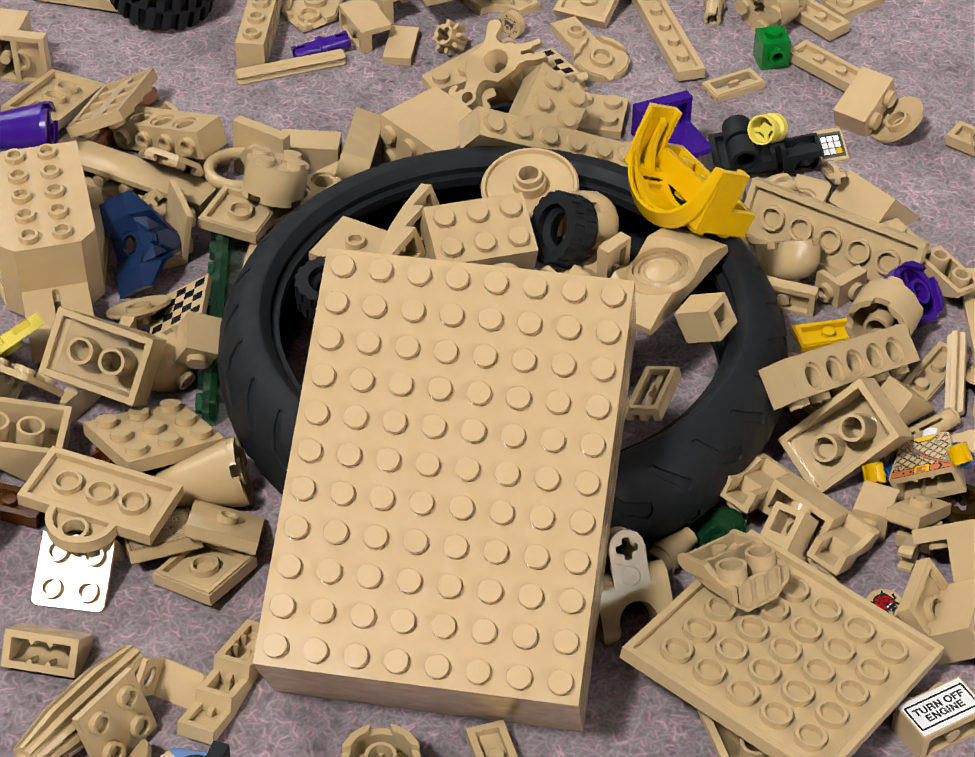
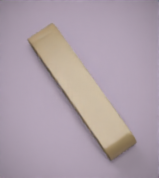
(359, 144)

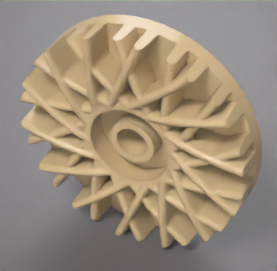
(531, 172)

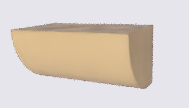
(45, 649)

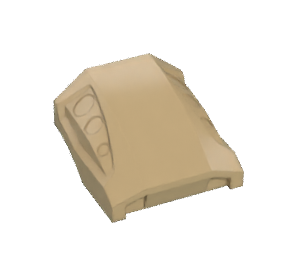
(738, 569)

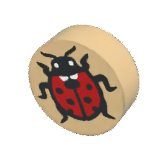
(885, 599)

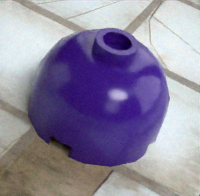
(925, 289)

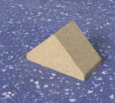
(906, 401)

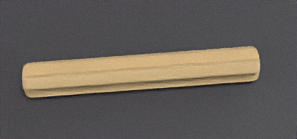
(290, 66)

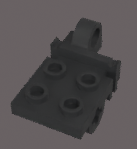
(735, 150)

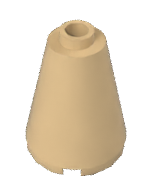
(214, 476)

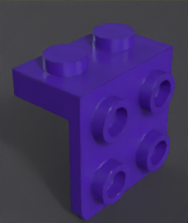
(684, 132)

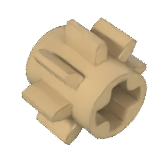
(450, 37)

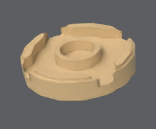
(601, 59)

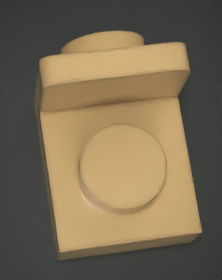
(610, 256)

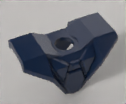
(155, 238)

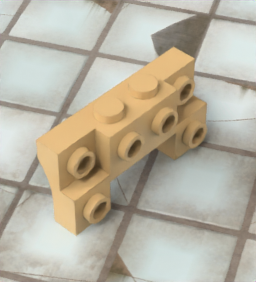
(839, 534)

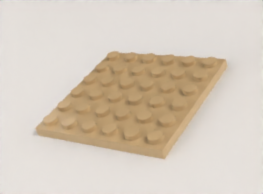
(792, 675)

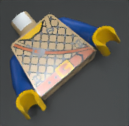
(925, 466)

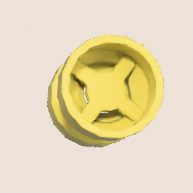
(760, 128)

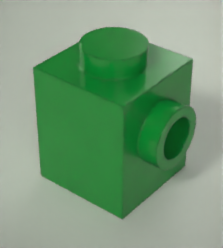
(770, 42)

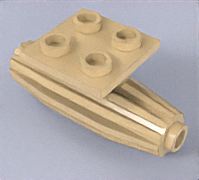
(96, 711)

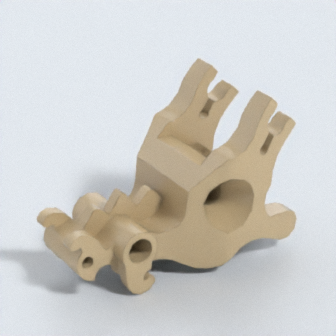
(498, 68)

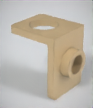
(169, 680)

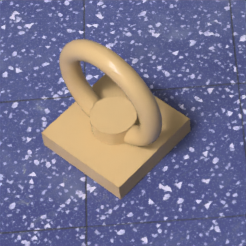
(245, 136)

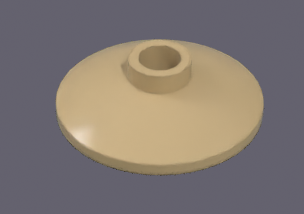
(899, 119)
(140, 308)

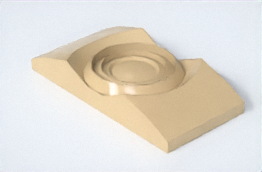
(667, 272)

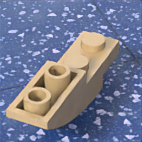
(950, 274)

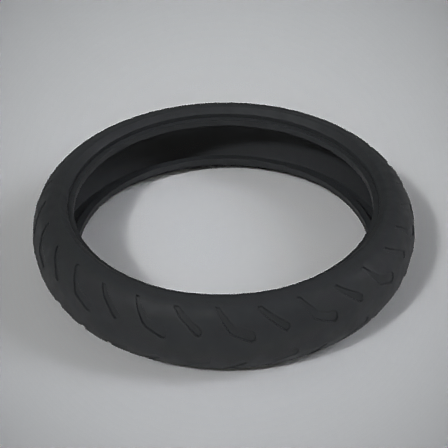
(659, 481)

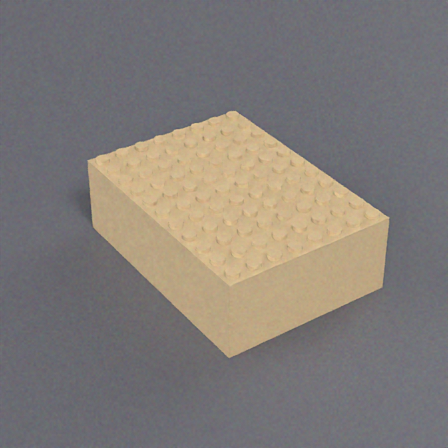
(450, 489)

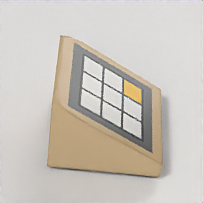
(832, 145)

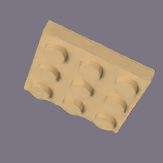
(151, 435)

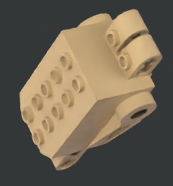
(49, 236)

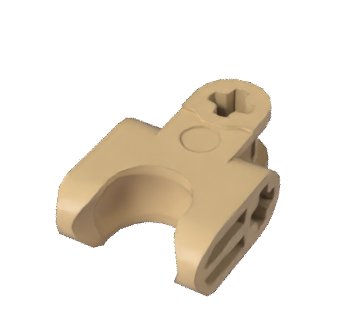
(628, 580)

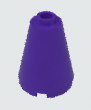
(28, 126)

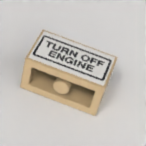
(936, 718)

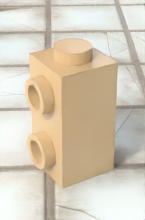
(316, 146)

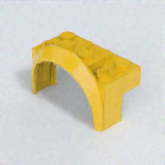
(709, 196)

